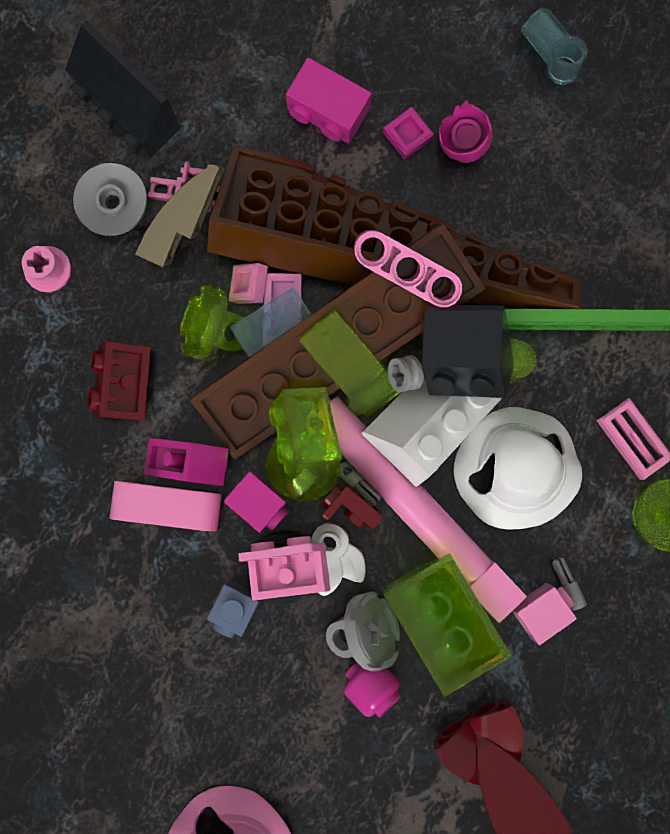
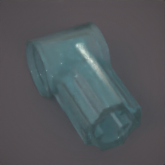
(554, 43)

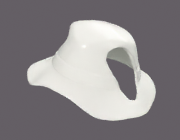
(529, 472)

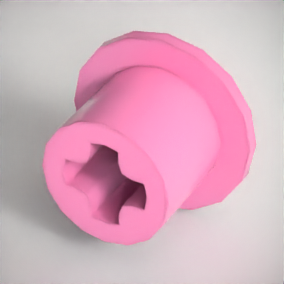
(46, 268)

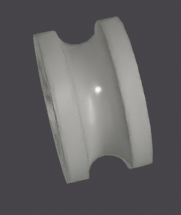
(405, 373)

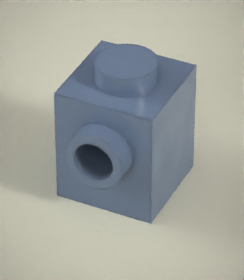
(232, 610)

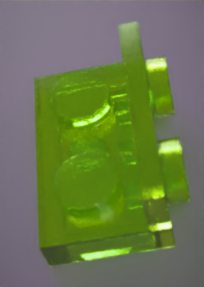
(304, 429)

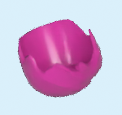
(466, 133)

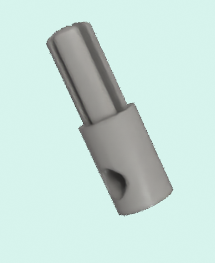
(357, 482)
(569, 584)

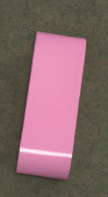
(423, 279)
(165, 506)

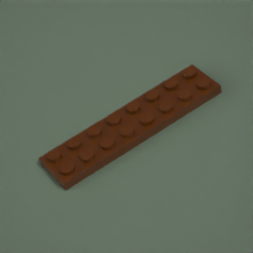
(376, 311)

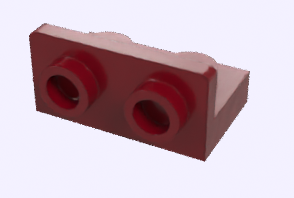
(119, 381)
(357, 510)

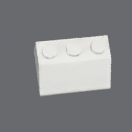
(424, 429)

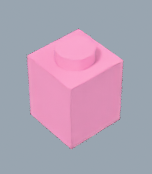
(545, 612)

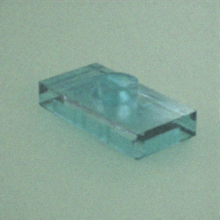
(270, 321)

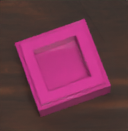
(408, 133)

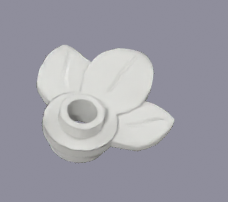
(343, 559)

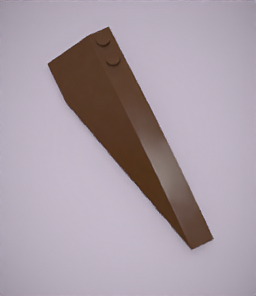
(307, 224)

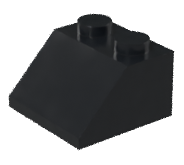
(467, 351)

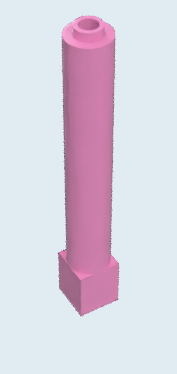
(425, 516)

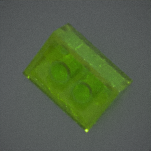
(446, 623)

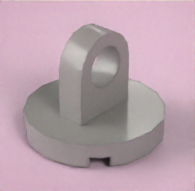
(369, 632)

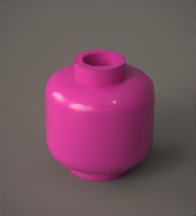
(372, 691)

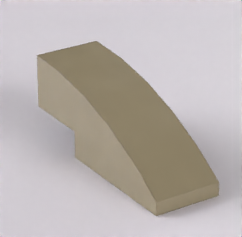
(180, 217)

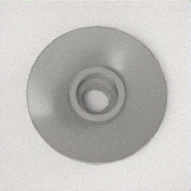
(99, 187)

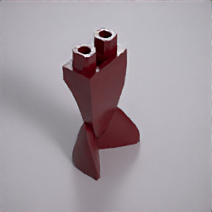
(487, 752)

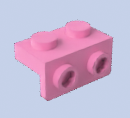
(287, 570)

